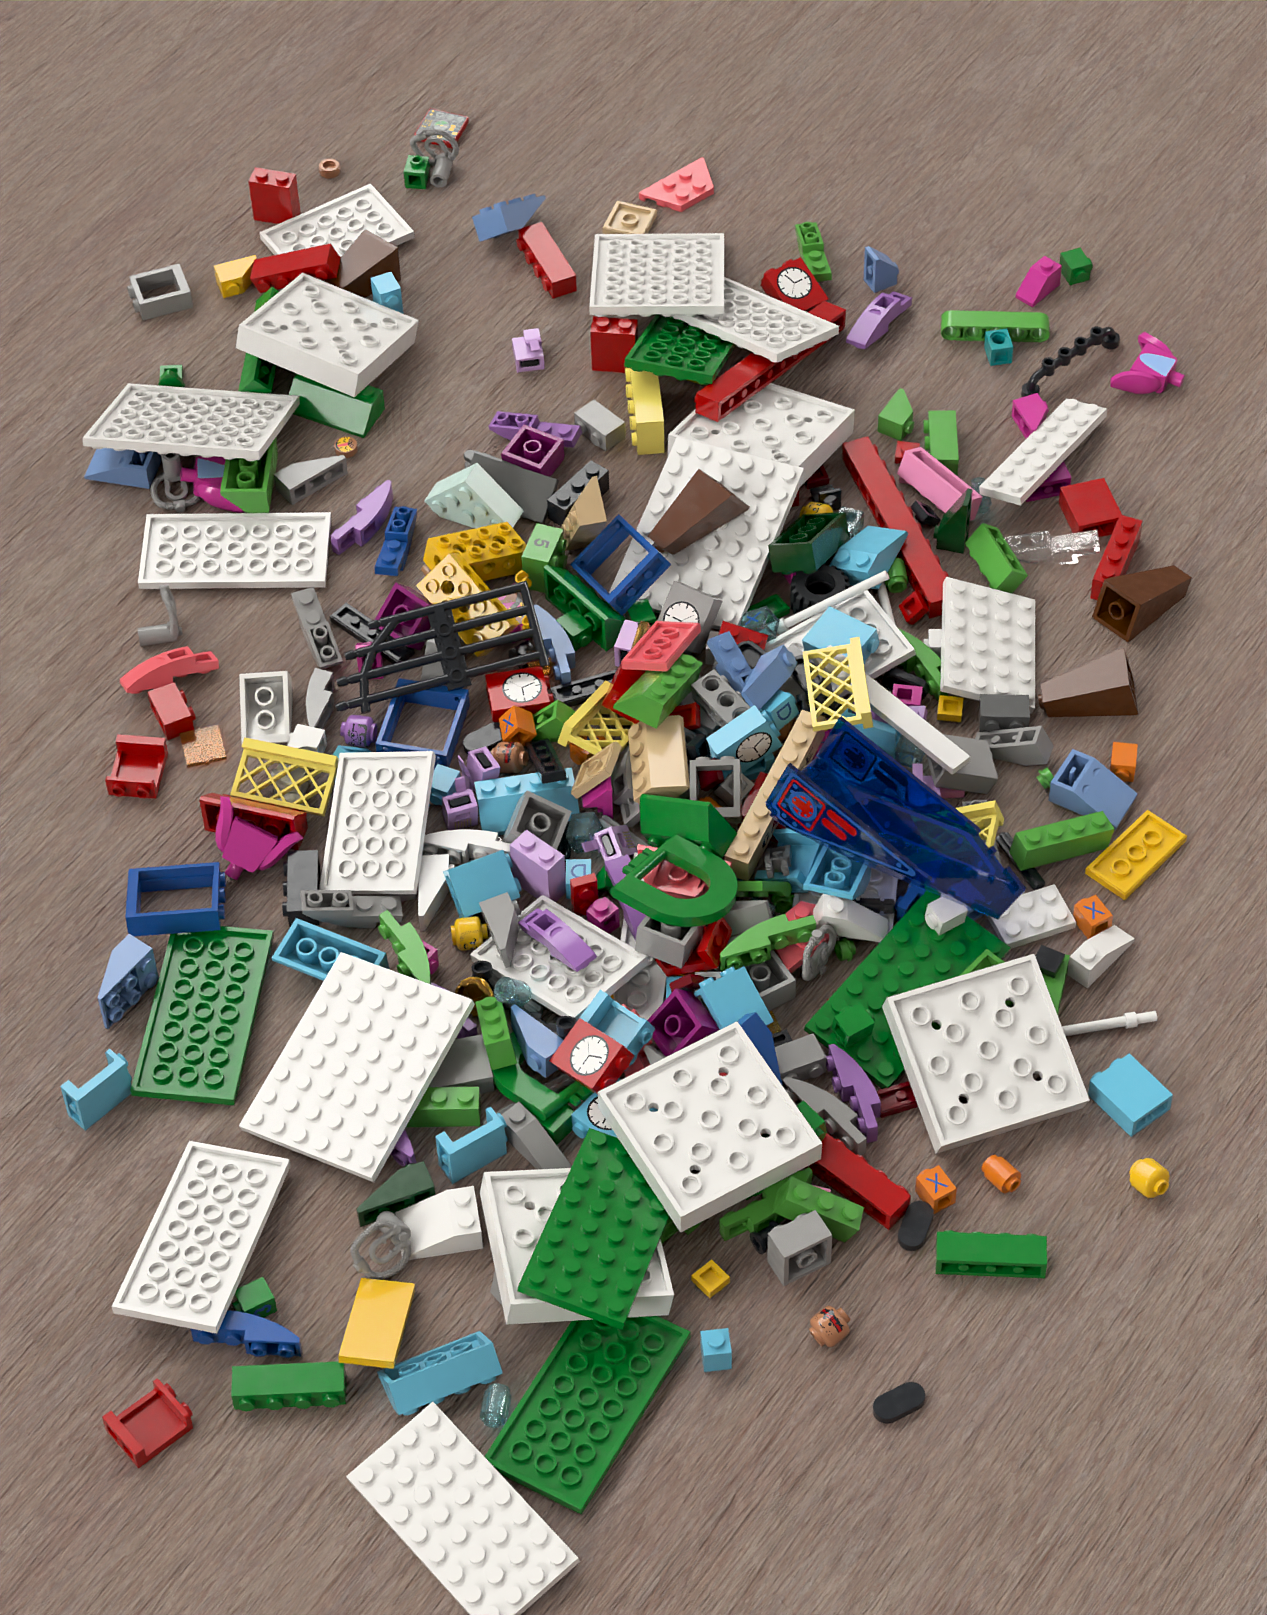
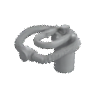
(442, 162)
(171, 473)
(165, 632)
(816, 964)
(392, 1229)

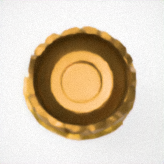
(475, 989)

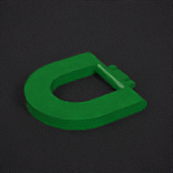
(676, 911)
(530, 1093)

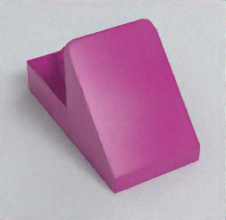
(600, 797)

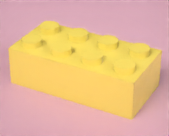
(646, 411)

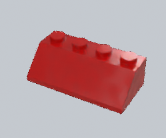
(266, 816)

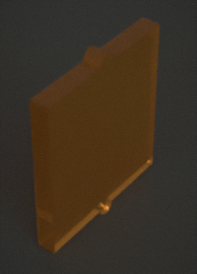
(203, 746)

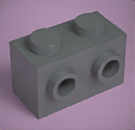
(1003, 712)

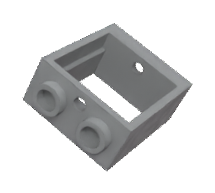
(161, 304)
(732, 815)

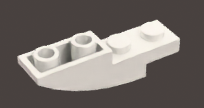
(463, 844)

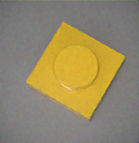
(950, 708)
(710, 1279)

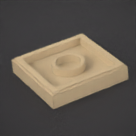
(629, 219)
(596, 769)

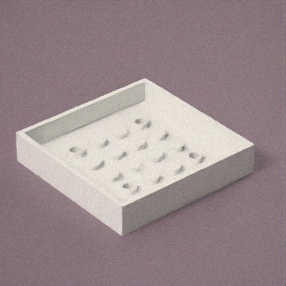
(327, 334)
(776, 427)
(985, 1053)
(709, 1126)
(516, 1231)

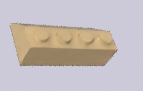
(585, 517)
(659, 759)

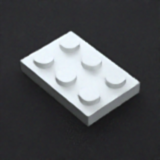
(1034, 917)

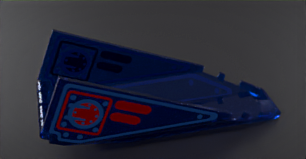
(891, 821)

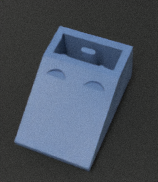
(504, 217)
(124, 467)
(1090, 787)
(126, 978)

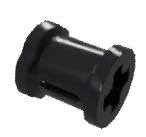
(760, 1238)

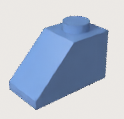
(879, 270)

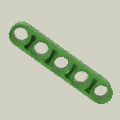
(974, 324)

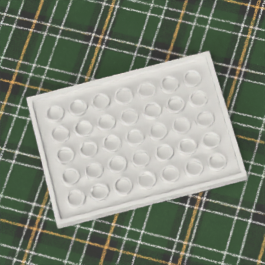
(657, 274)
(192, 421)
(734, 555)
(357, 1066)

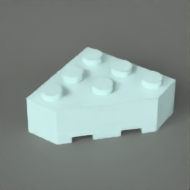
(473, 499)

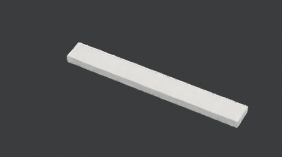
(908, 722)

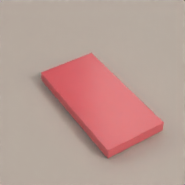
(661, 646)

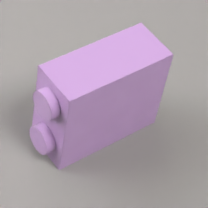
(538, 867)

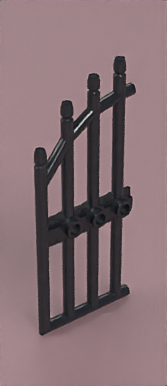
(448, 645)

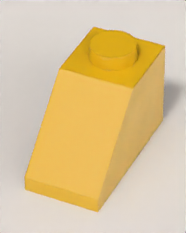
(234, 276)

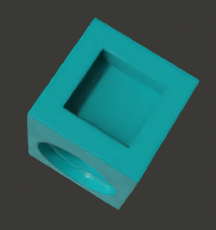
(998, 347)

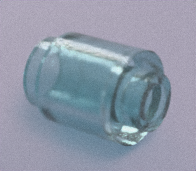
(512, 991)
(495, 1405)

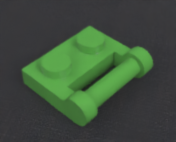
(763, 888)

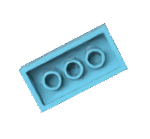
(500, 796)
(316, 950)
(440, 1373)

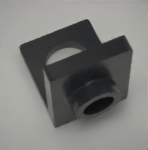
(827, 495)

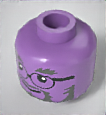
(359, 731)

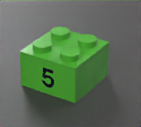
(543, 548)

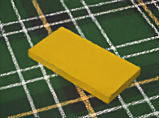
(1136, 854)
(377, 1323)

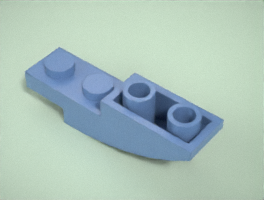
(557, 645)
(730, 660)

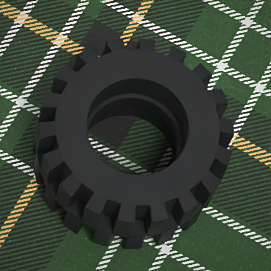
(807, 586)

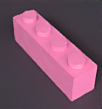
(935, 480)

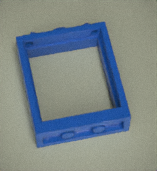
(637, 581)
(434, 697)
(175, 878)

